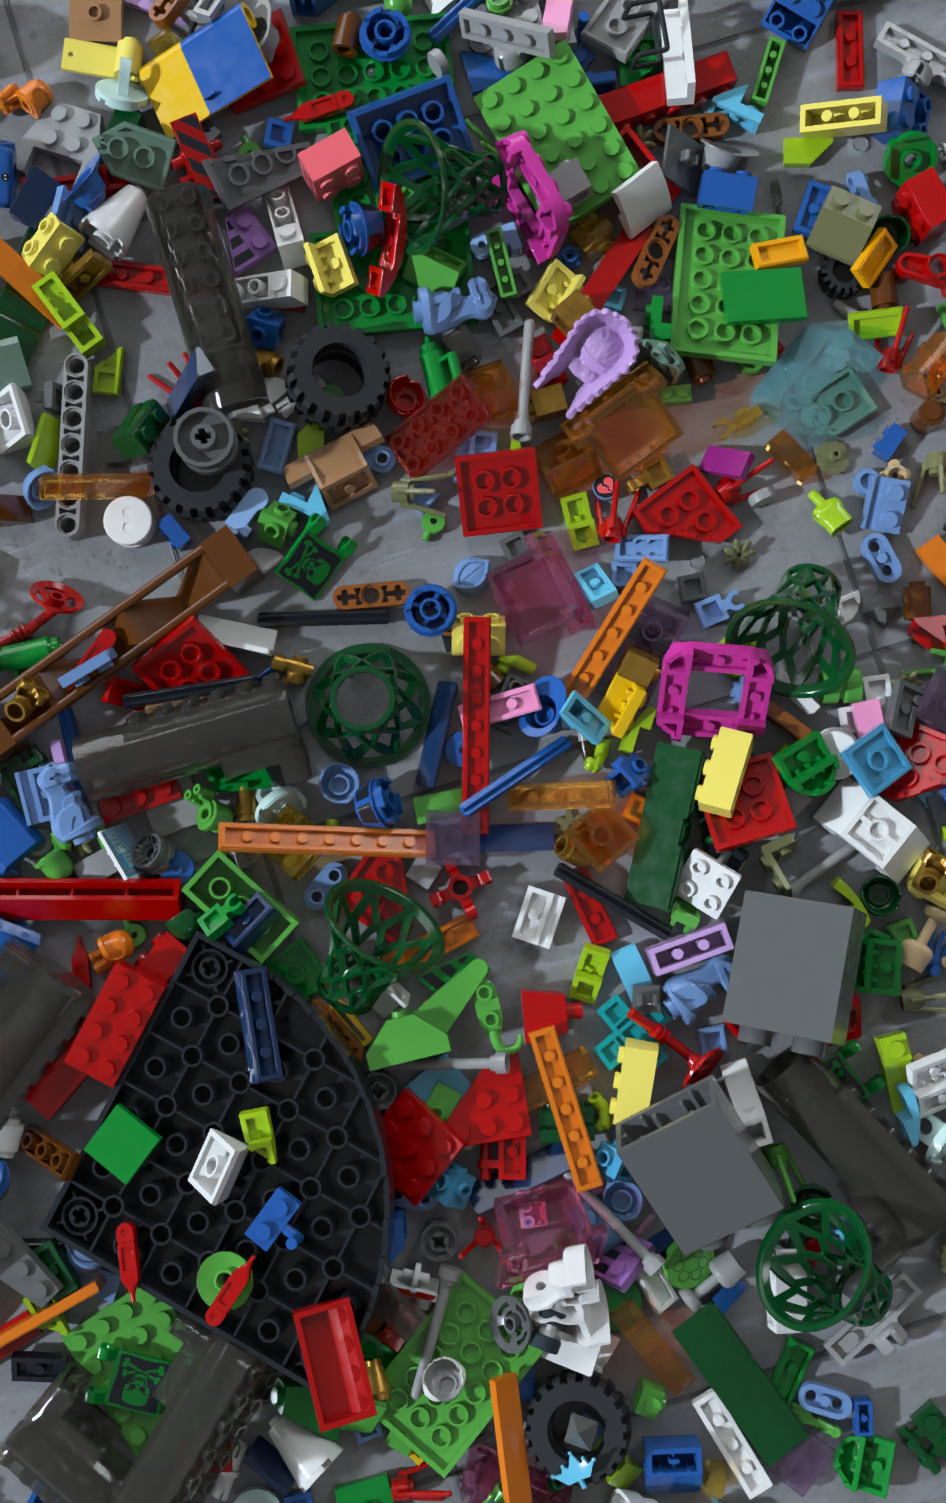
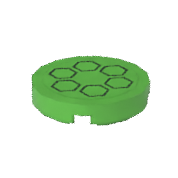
(687, 1270)

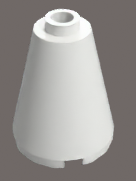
(115, 222)
(302, 1450)

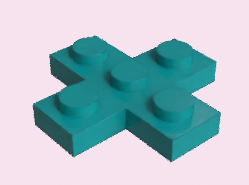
(614, 1013)

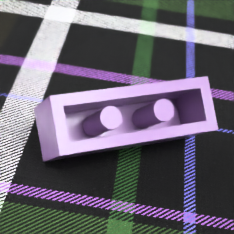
(689, 948)

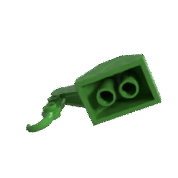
(425, 1029)

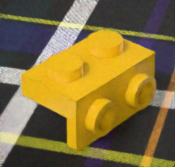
(621, 704)

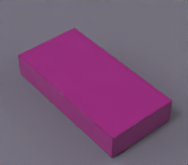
(726, 462)

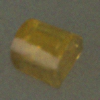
(162, 42)
(714, 1478)

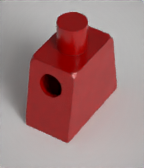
(547, 1008)

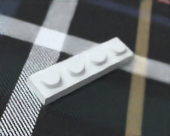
(732, 1443)

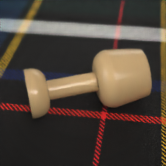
(915, 952)

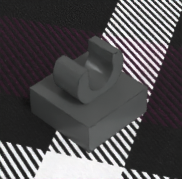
(50, 396)
(646, 998)

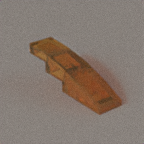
(652, 1346)

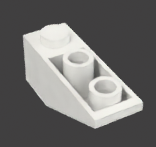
(286, 227)
(274, 290)
(745, 1099)

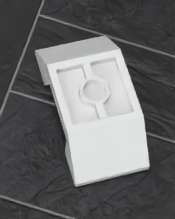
(872, 828)

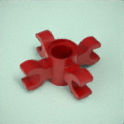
(478, 881)

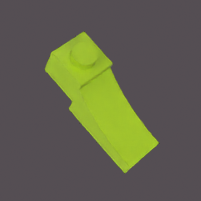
(69, 314)
(893, 1057)

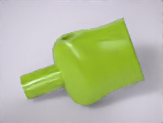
(830, 513)

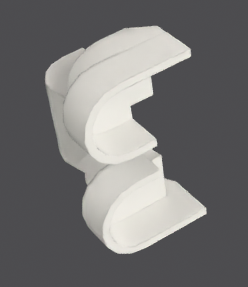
(556, 1290)

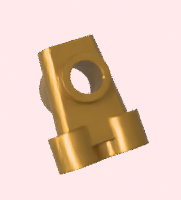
(296, 669)
(26, 699)
(933, 867)

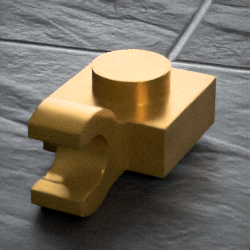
(653, 474)

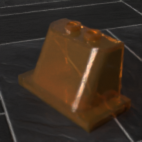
(626, 423)

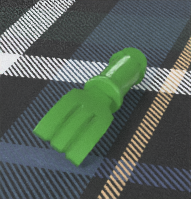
(808, 1418)

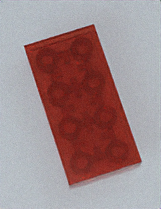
(439, 427)

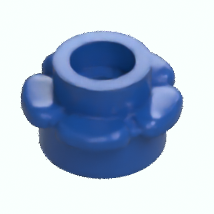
(576, 254)

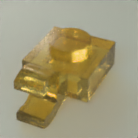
(744, 418)

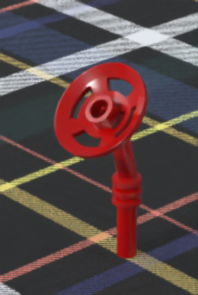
(53, 601)
(698, 1064)

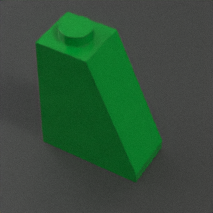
(296, 1404)

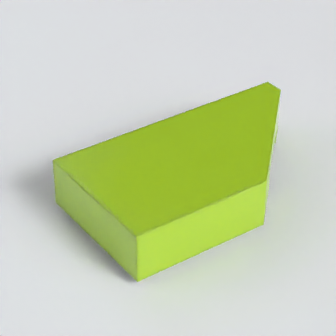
(804, 151)
(109, 374)

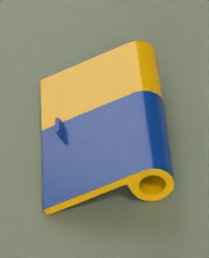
(206, 69)

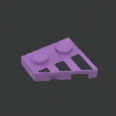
(247, 240)
(621, 1265)

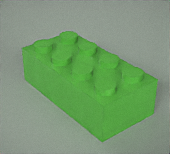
(223, 877)

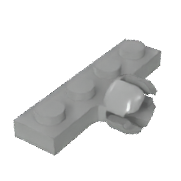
(508, 37)
(920, 59)
(850, 1340)

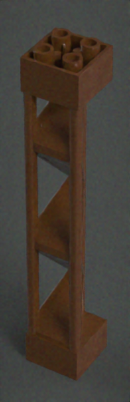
(211, 572)

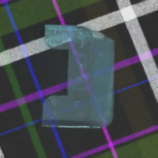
(802, 373)

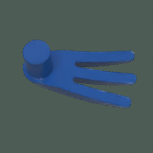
(934, 965)

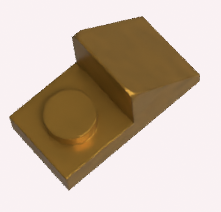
(85, 272)

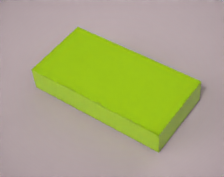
(876, 322)

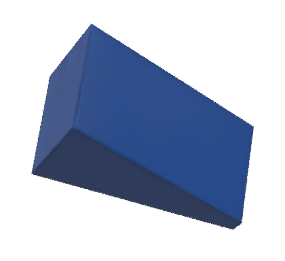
(725, 1297)

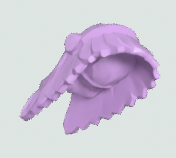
(596, 352)

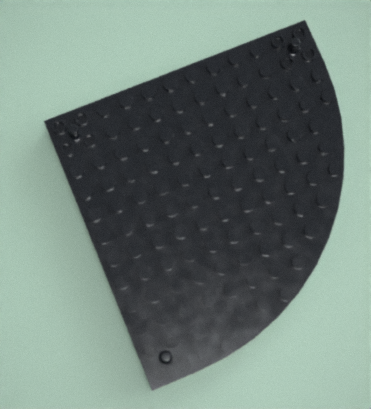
(329, 1150)

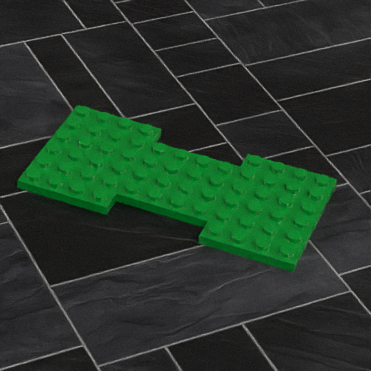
(369, 81)

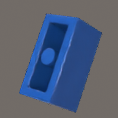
(890, 441)
(174, 531)
(862, 1415)

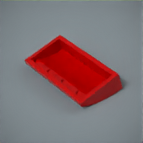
(334, 1363)

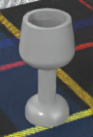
(725, 1270)

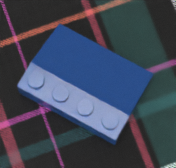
(429, 102)

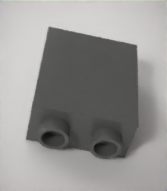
(794, 971)
(699, 1167)

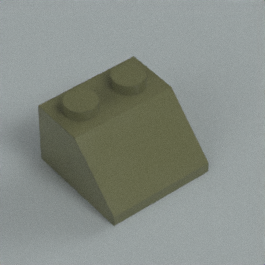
(843, 225)

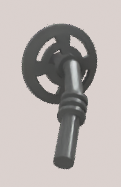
(512, 1324)

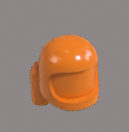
(31, 97)
(112, 948)

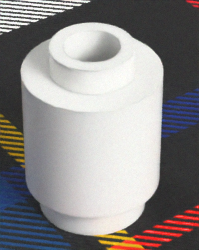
(11, 1137)

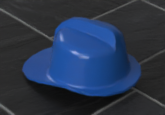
(89, 187)
(552, 698)

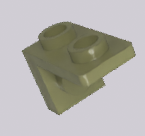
(781, 850)

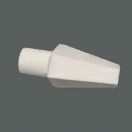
(254, 413)

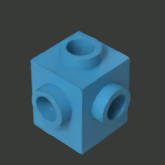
(610, 1164)
(454, 1187)

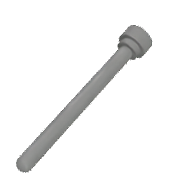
(521, 429)
(798, 885)
(499, 1063)
(649, 1259)
(448, 1277)

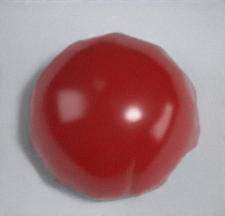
(405, 396)

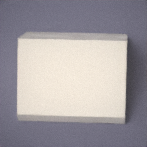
(16, 420)
(218, 1166)

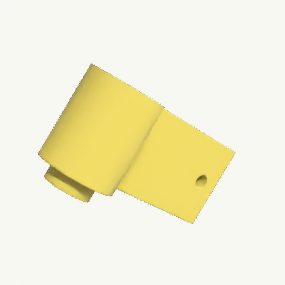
(101, 59)

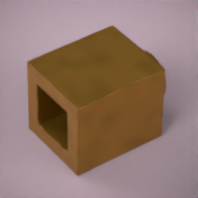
(571, 310)
(547, 403)
(639, 667)

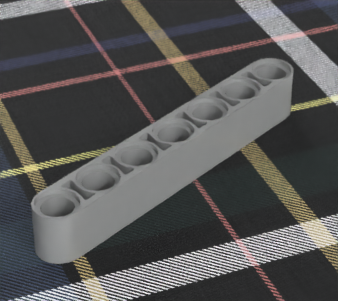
(70, 435)

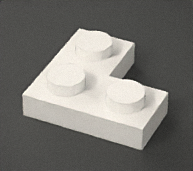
(873, 688)

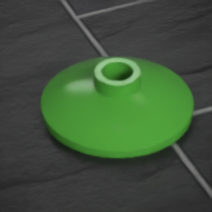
(211, 1276)

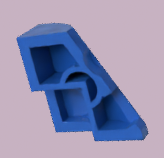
(481, 71)

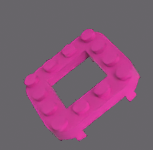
(550, 224)
(718, 658)

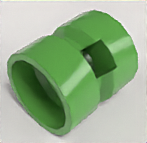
(849, 693)

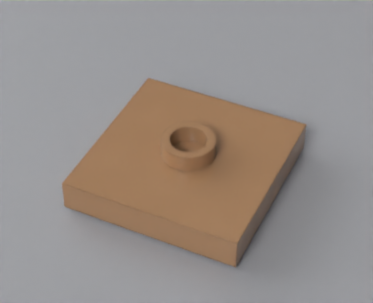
(96, 21)

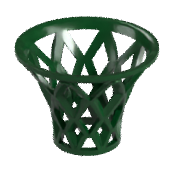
(456, 177)
(829, 617)
(390, 753)
(384, 973)
(861, 1258)

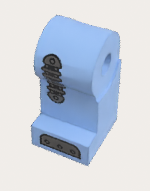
(480, 249)
(247, 513)

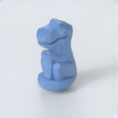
(446, 310)
(68, 811)
(692, 989)

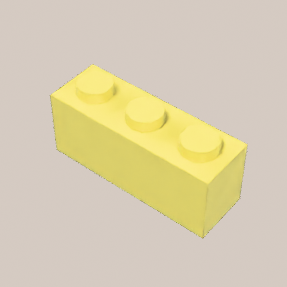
(844, 117)
(724, 772)
(635, 1078)

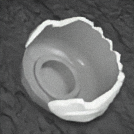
(443, 1379)

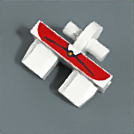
(416, 1285)

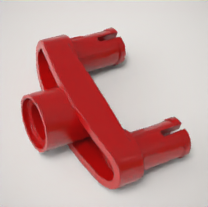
(918, 268)

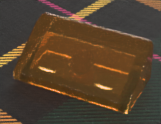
(791, 456)

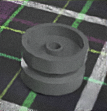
(209, 425)

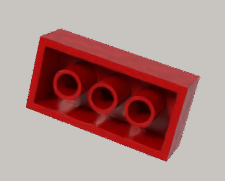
(116, 1022)

